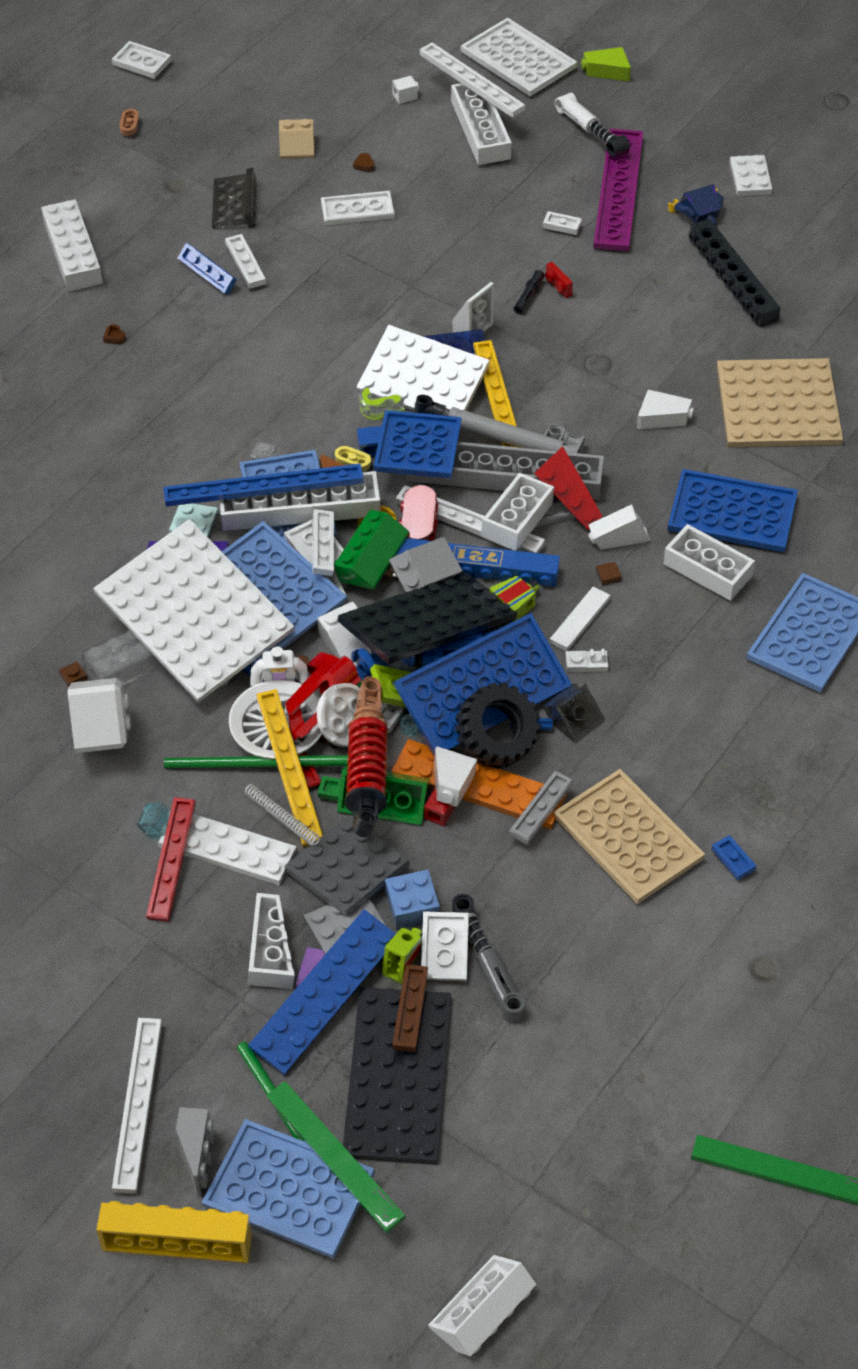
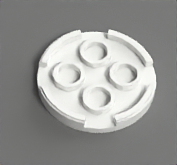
(336, 711)

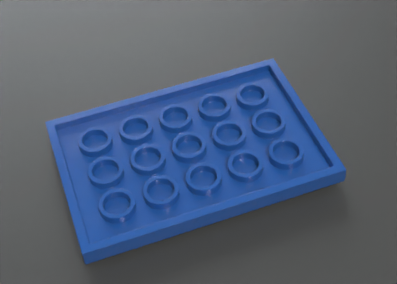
(733, 509)

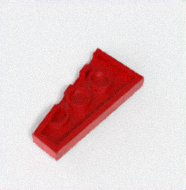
(569, 487)

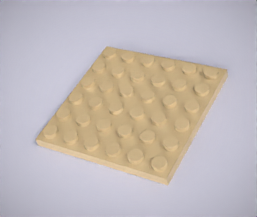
(779, 402)

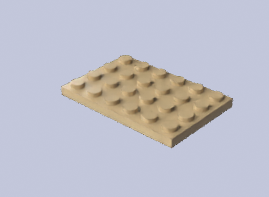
(629, 836)

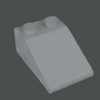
(425, 565)

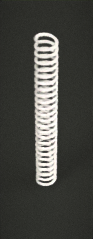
(280, 813)

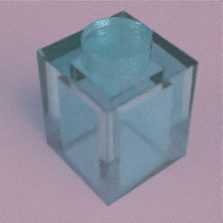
(154, 819)

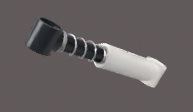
(568, 104)

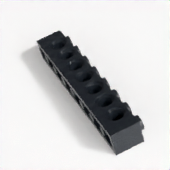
(734, 273)

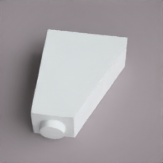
(664, 411)
(619, 529)
(452, 775)

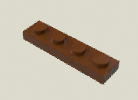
(410, 1008)

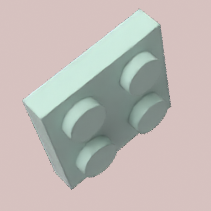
(200, 515)

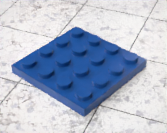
(417, 444)

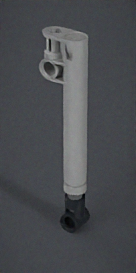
(552, 440)

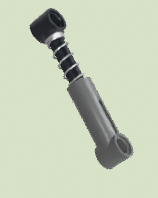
(491, 964)

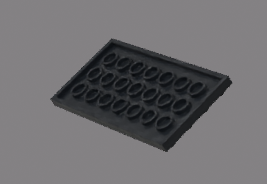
(426, 617)
(392, 1092)

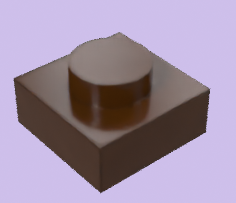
(73, 673)

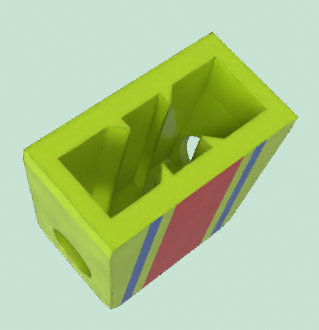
(517, 594)
(404, 945)

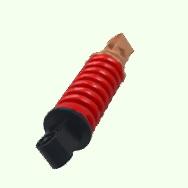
(367, 759)

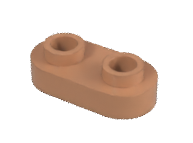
(129, 122)

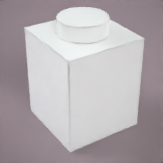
(405, 89)

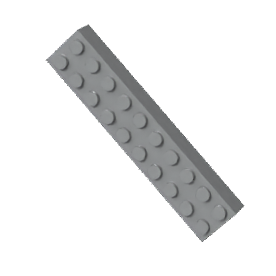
(497, 466)

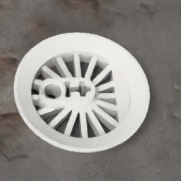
(247, 708)

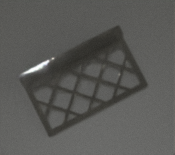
(247, 198)

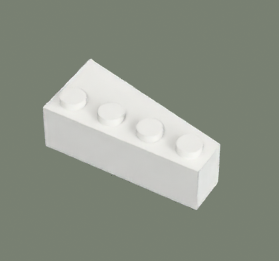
(269, 952)

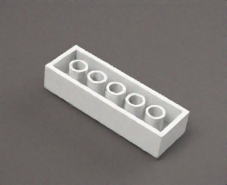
(481, 125)
(71, 245)

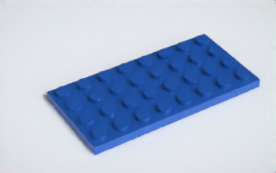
(509, 655)

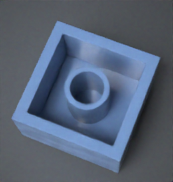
(410, 897)

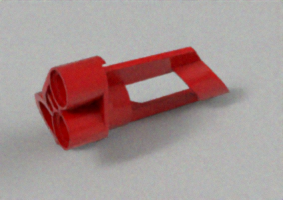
(325, 672)

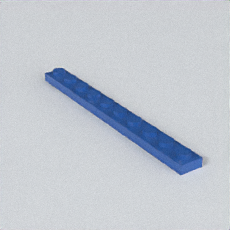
(263, 485)

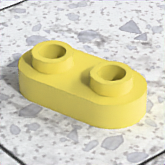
(349, 456)

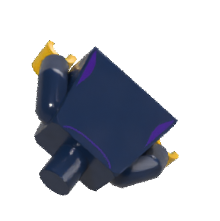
(699, 204)

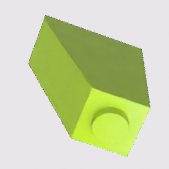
(607, 64)

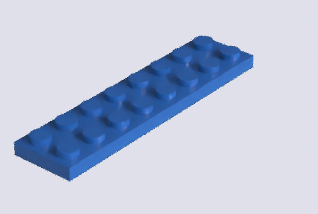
(322, 993)

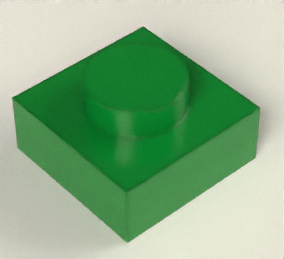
(329, 788)

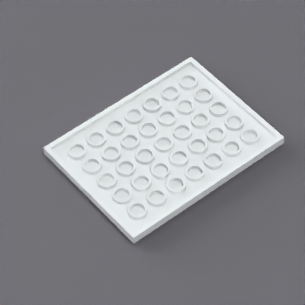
(194, 610)

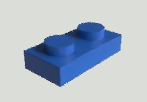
(733, 857)

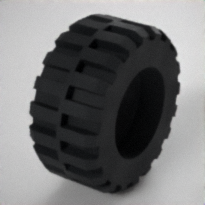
(518, 710)

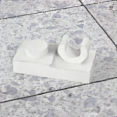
(586, 661)

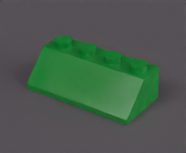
(370, 549)
(404, 795)

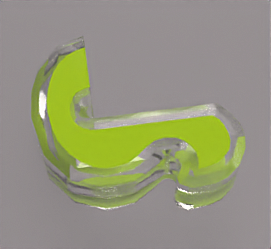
(375, 408)

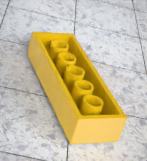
(174, 1232)

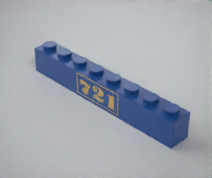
(500, 563)

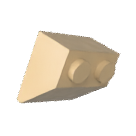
(296, 138)

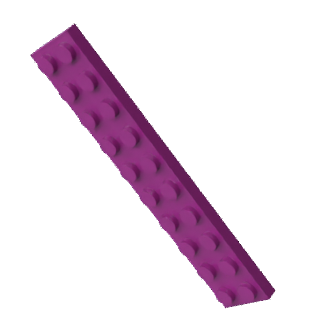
(618, 195)

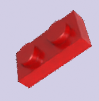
(559, 280)

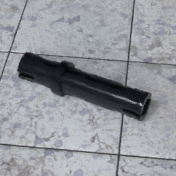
(532, 287)

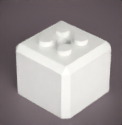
(98, 715)

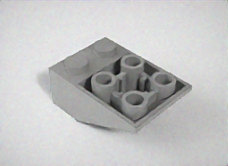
(194, 1137)

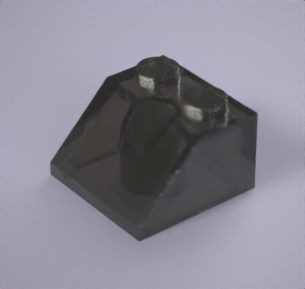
(574, 711)

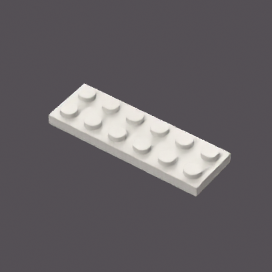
(237, 849)

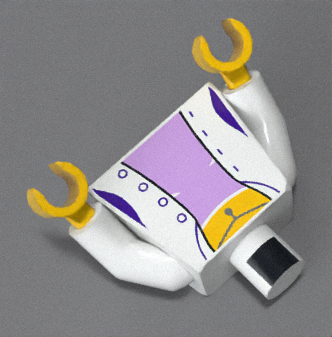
(278, 665)

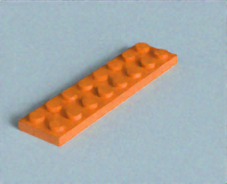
(489, 787)

